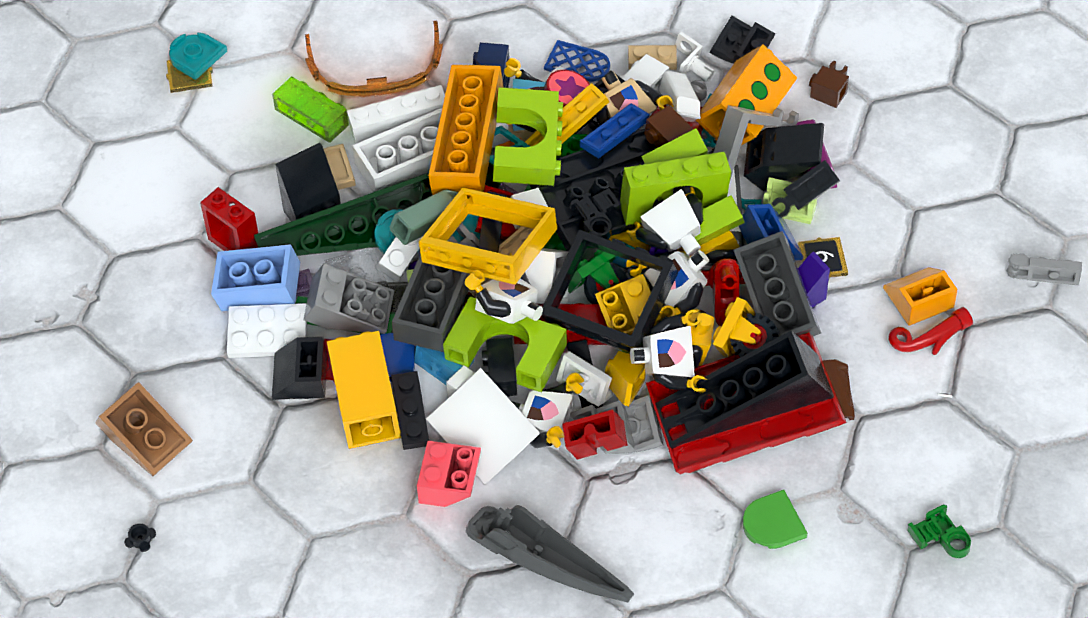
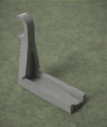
(735, 125)

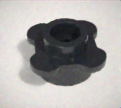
(137, 531)

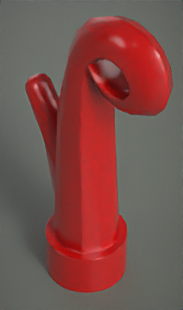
(958, 321)

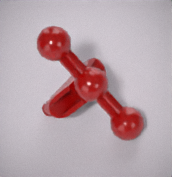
(724, 280)

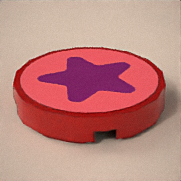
(567, 83)

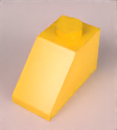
(626, 377)

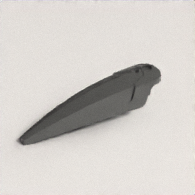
(543, 550)

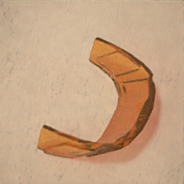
(377, 86)

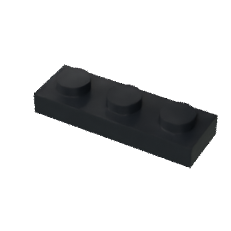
(410, 410)

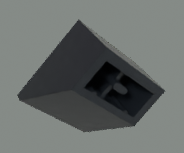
(300, 369)

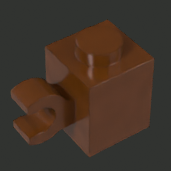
(829, 85)

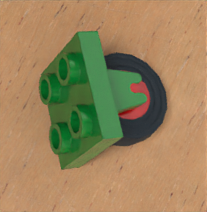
(597, 275)

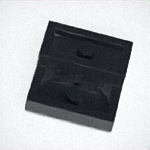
(740, 39)

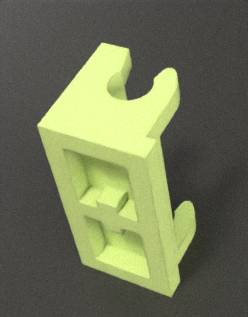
(775, 190)

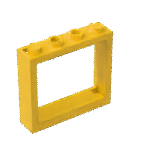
(495, 266)

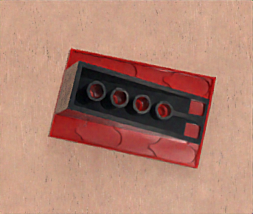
(748, 404)

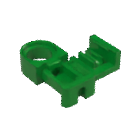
(942, 527)

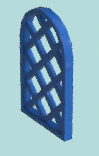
(586, 51)

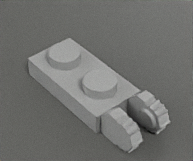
(1044, 269)

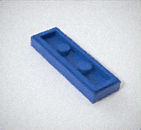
(614, 130)

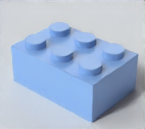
(256, 277)

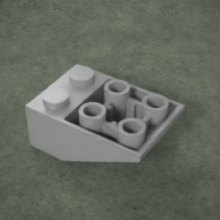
(347, 302)

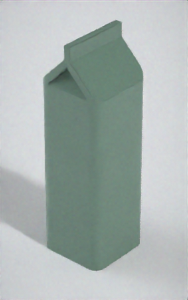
(417, 219)

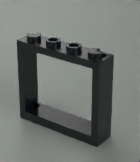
(595, 330)

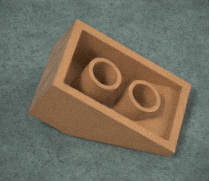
(143, 429)

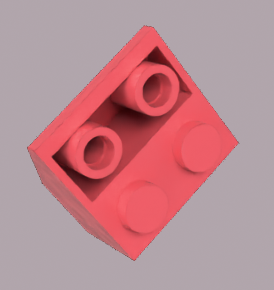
(447, 473)

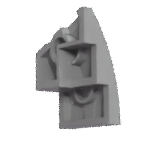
(639, 422)

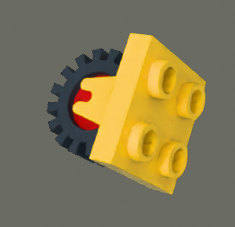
(743, 330)

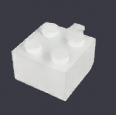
(544, 272)

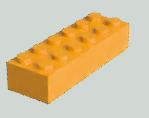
(466, 129)

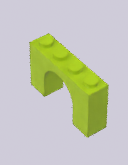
(534, 163)
(644, 183)
(717, 217)
(543, 340)

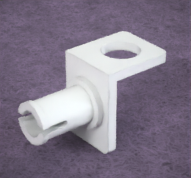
(693, 62)

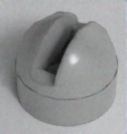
(700, 89)

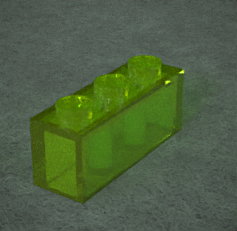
(310, 109)

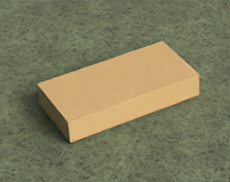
(340, 166)

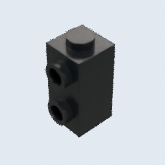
(501, 364)

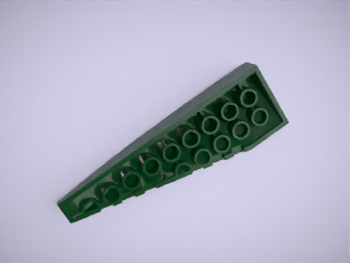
(350, 223)

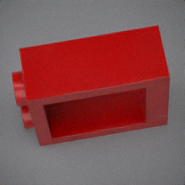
(228, 225)

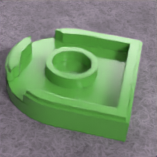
(773, 521)

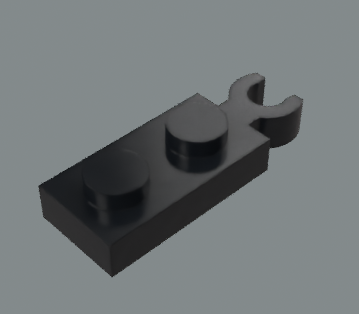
(808, 188)

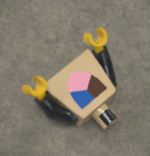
(630, 92)

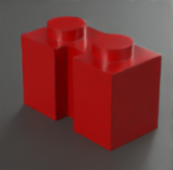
(594, 431)

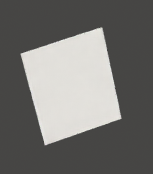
(485, 419)

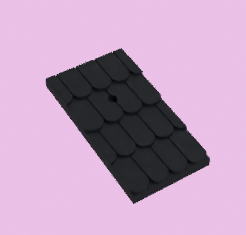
(588, 174)

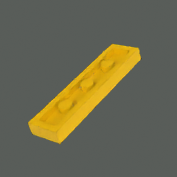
(576, 113)

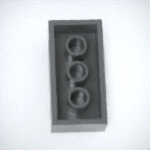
(777, 284)
(429, 306)

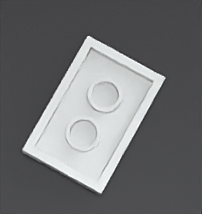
(263, 328)

